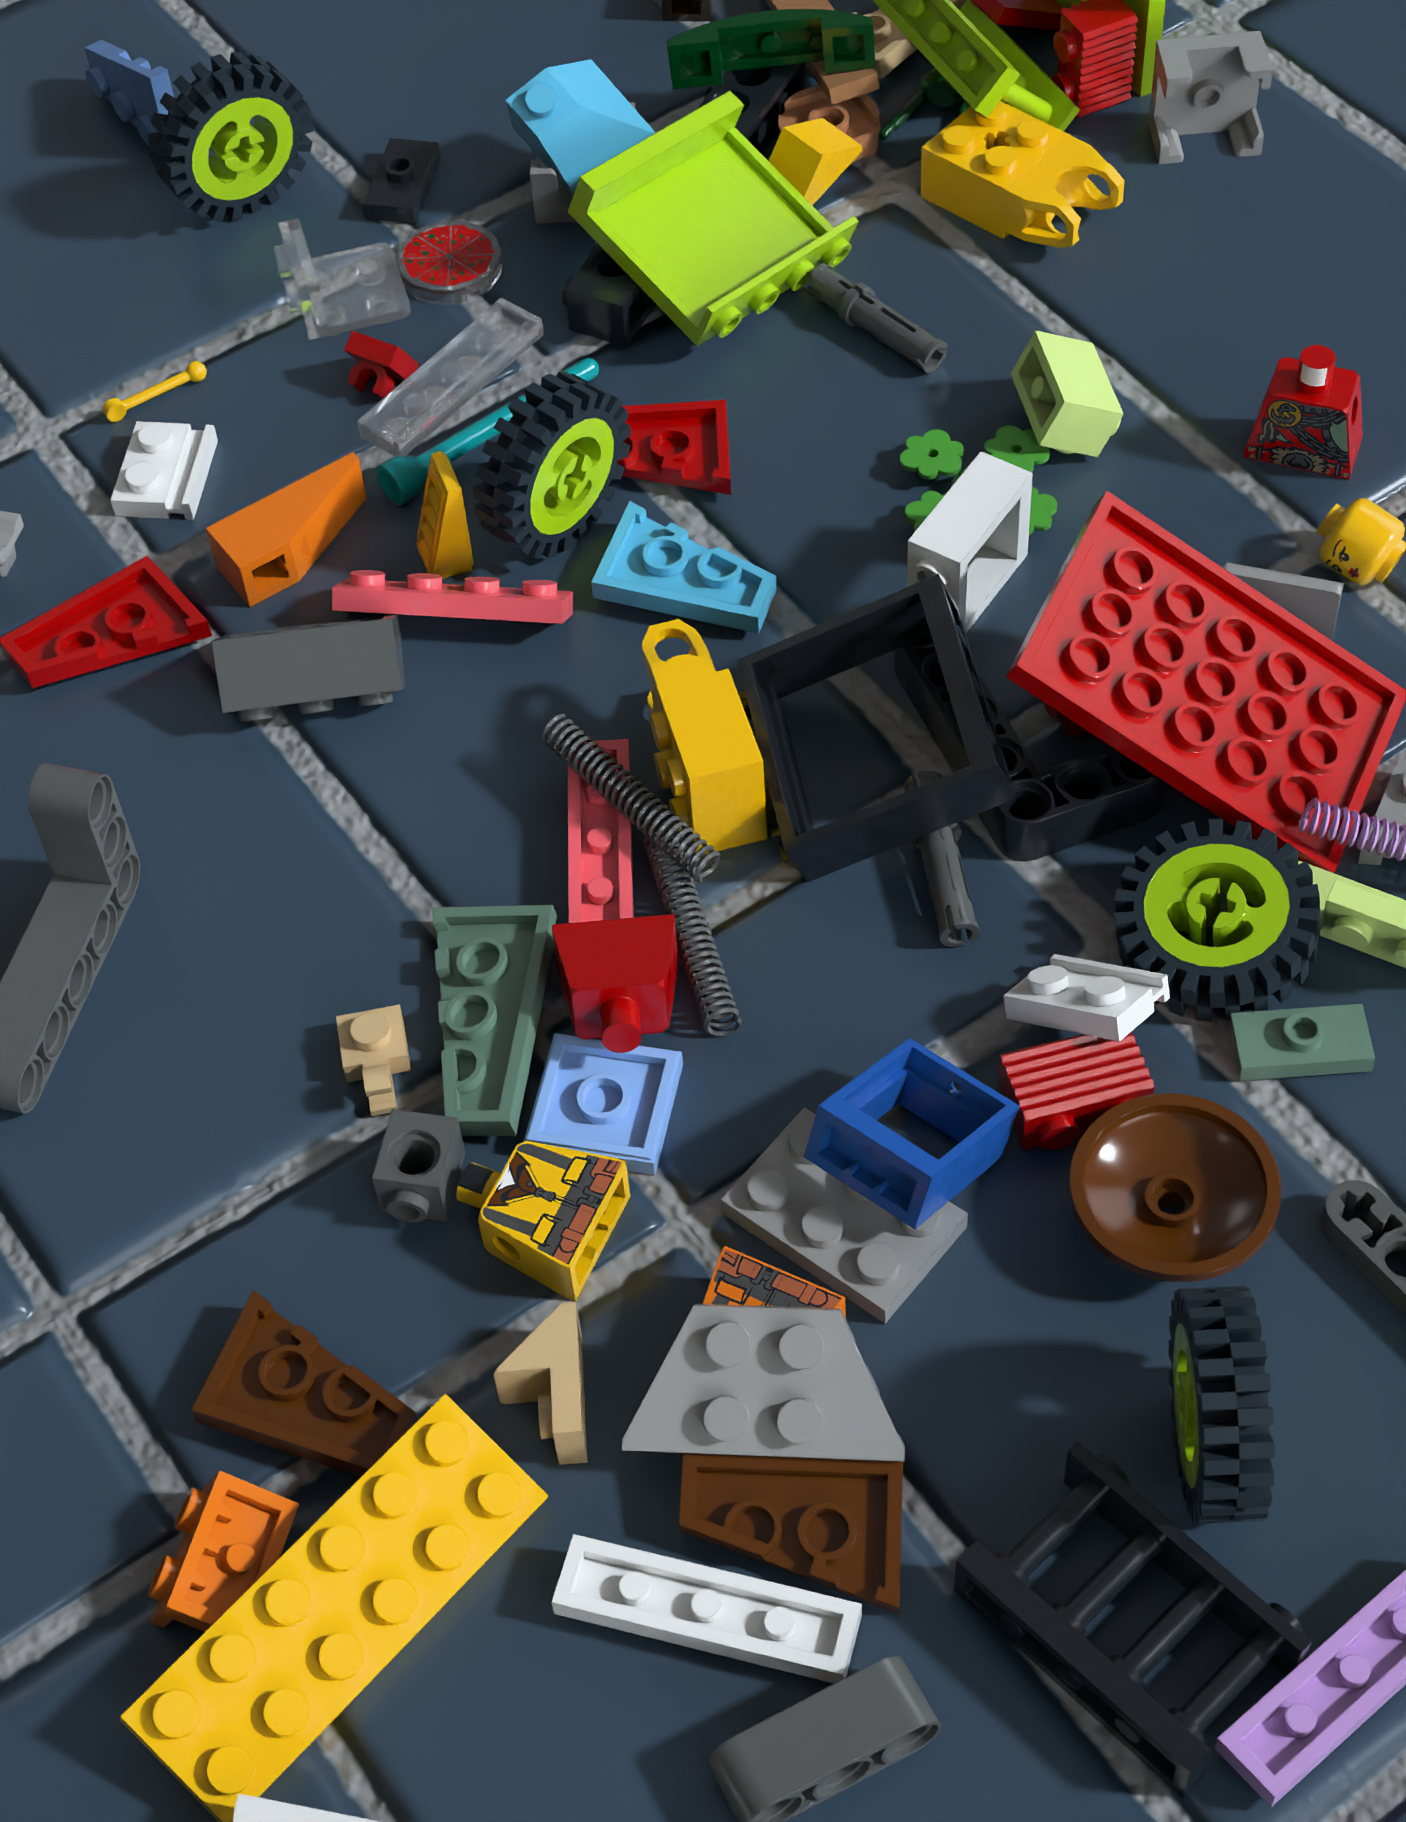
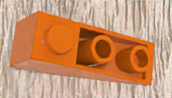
(287, 531)

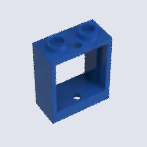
(886, 1166)

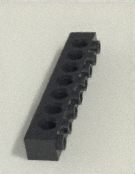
(601, 295)

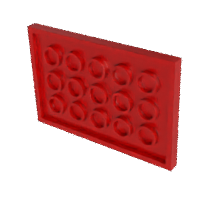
(1207, 681)

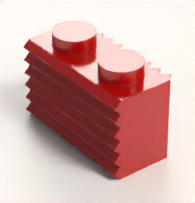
(1095, 54)
(1070, 1085)

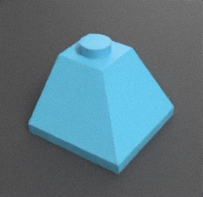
(575, 119)

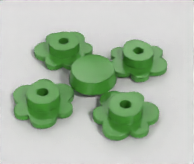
(938, 456)

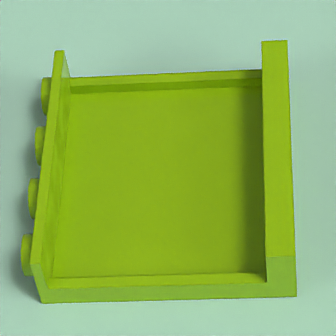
(706, 222)

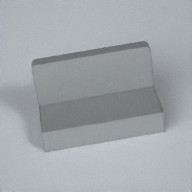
(1305, 597)

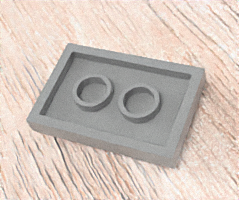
(834, 1228)

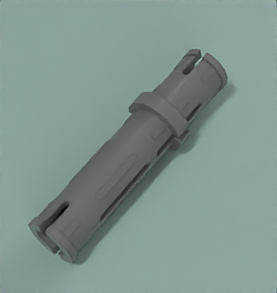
(860, 307)
(946, 877)

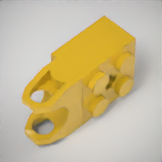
(1015, 175)
(704, 742)

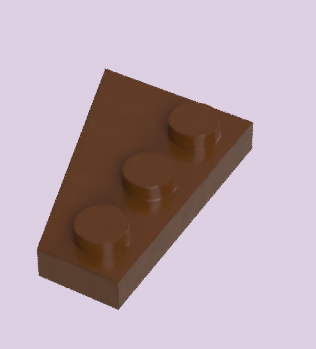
(297, 1396)
(803, 1516)

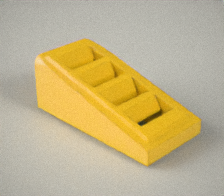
(443, 526)

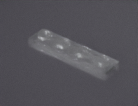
(450, 378)

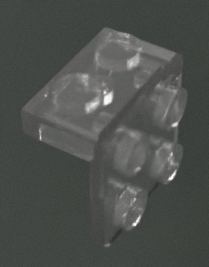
(339, 288)

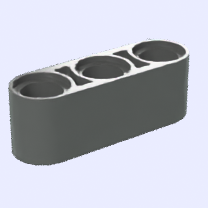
(824, 1743)

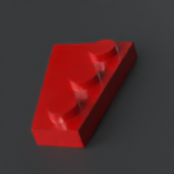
(679, 445)
(105, 625)

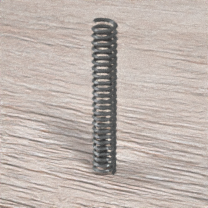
(588, 756)
(702, 957)

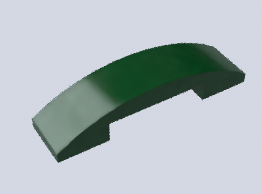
(771, 40)

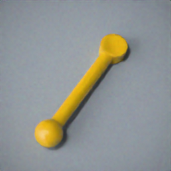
(116, 409)

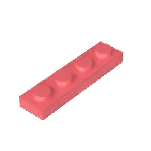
(476, 599)
(599, 847)

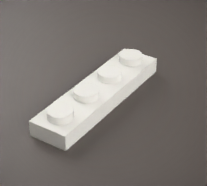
(707, 1609)

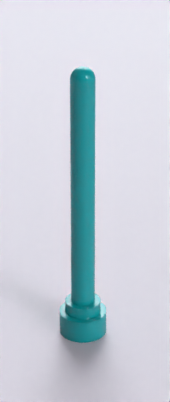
(404, 477)

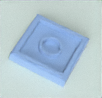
(606, 1100)

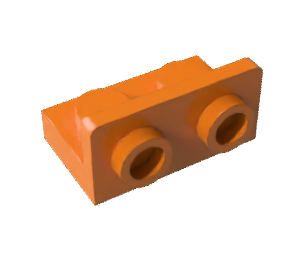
(226, 1546)

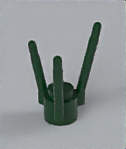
(935, 89)

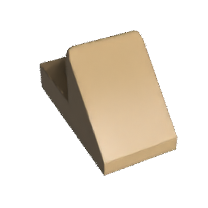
(551, 1372)

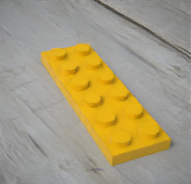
(333, 1610)

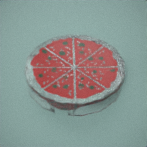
(449, 262)

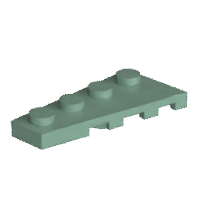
(492, 996)

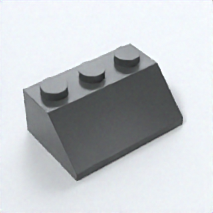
(309, 666)

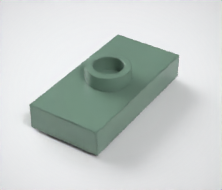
(1301, 1042)

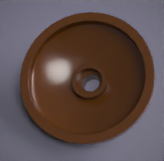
(1181, 1156)

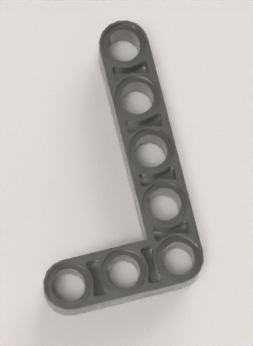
(71, 928)

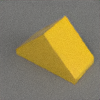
(813, 156)

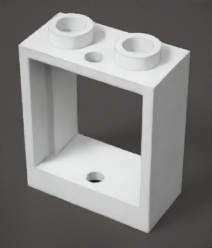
(975, 534)

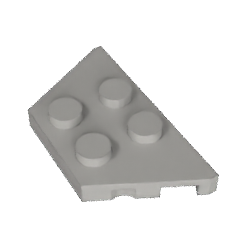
(765, 1387)

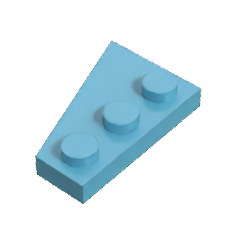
(673, 575)

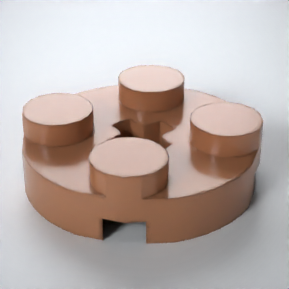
(855, 117)

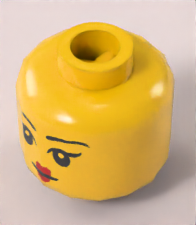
(1361, 541)

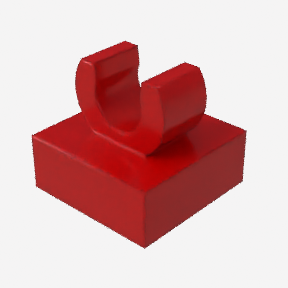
(378, 359)

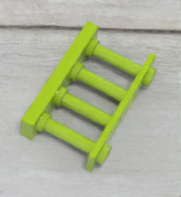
(980, 59)

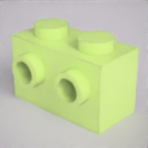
(1066, 394)

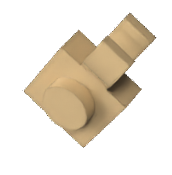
(372, 1050)

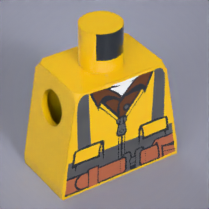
(548, 1211)

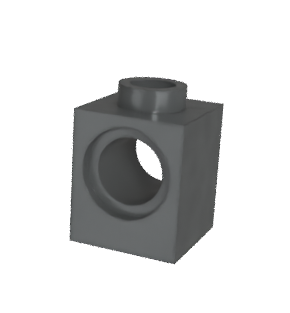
(412, 1143)

